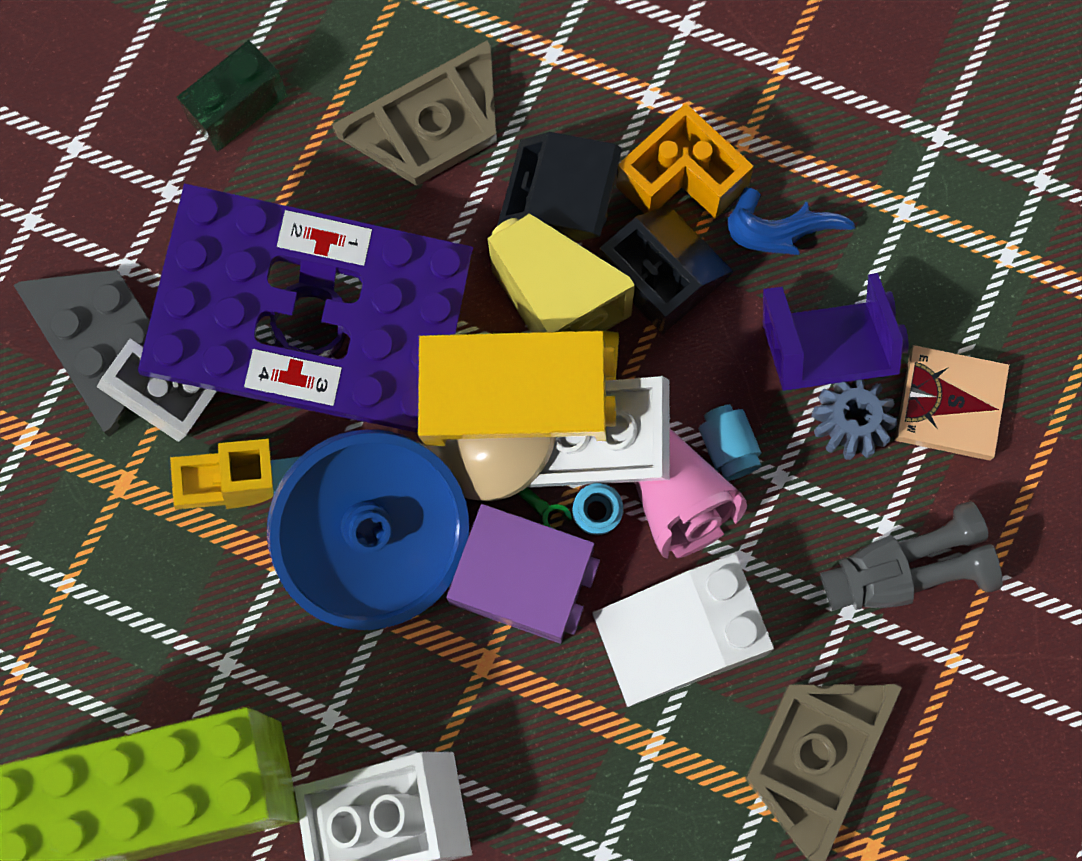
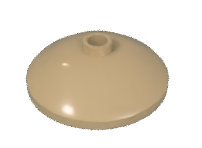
(495, 466)

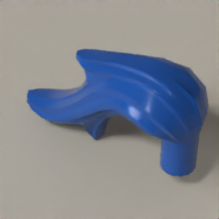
(778, 235)

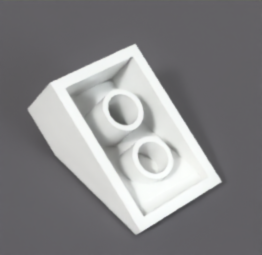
(683, 630)
(386, 812)

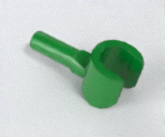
(542, 508)

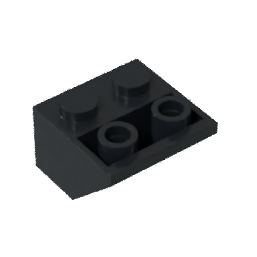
(563, 183)
(667, 265)

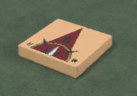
(952, 402)

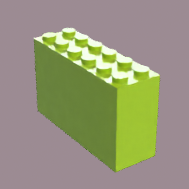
(149, 792)

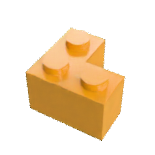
(686, 156)

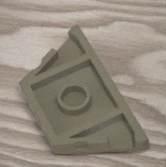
(429, 120)
(818, 757)

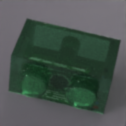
(232, 95)

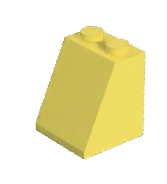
(556, 280)

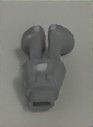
(881, 571)

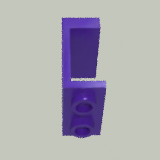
(834, 341)

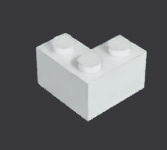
(162, 403)

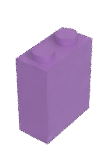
(523, 574)

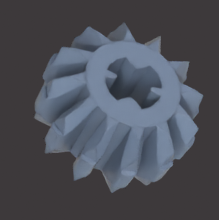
(848, 433)

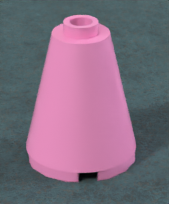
(691, 505)

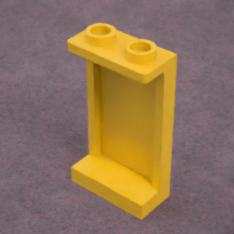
(514, 386)

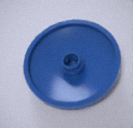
(367, 529)

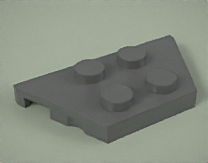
(87, 326)

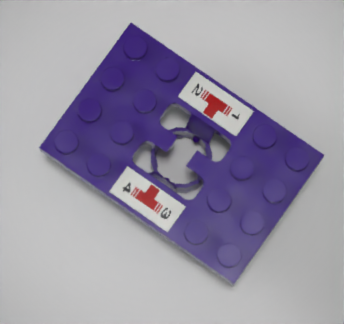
(219, 290)

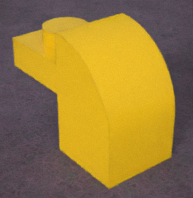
(232, 477)

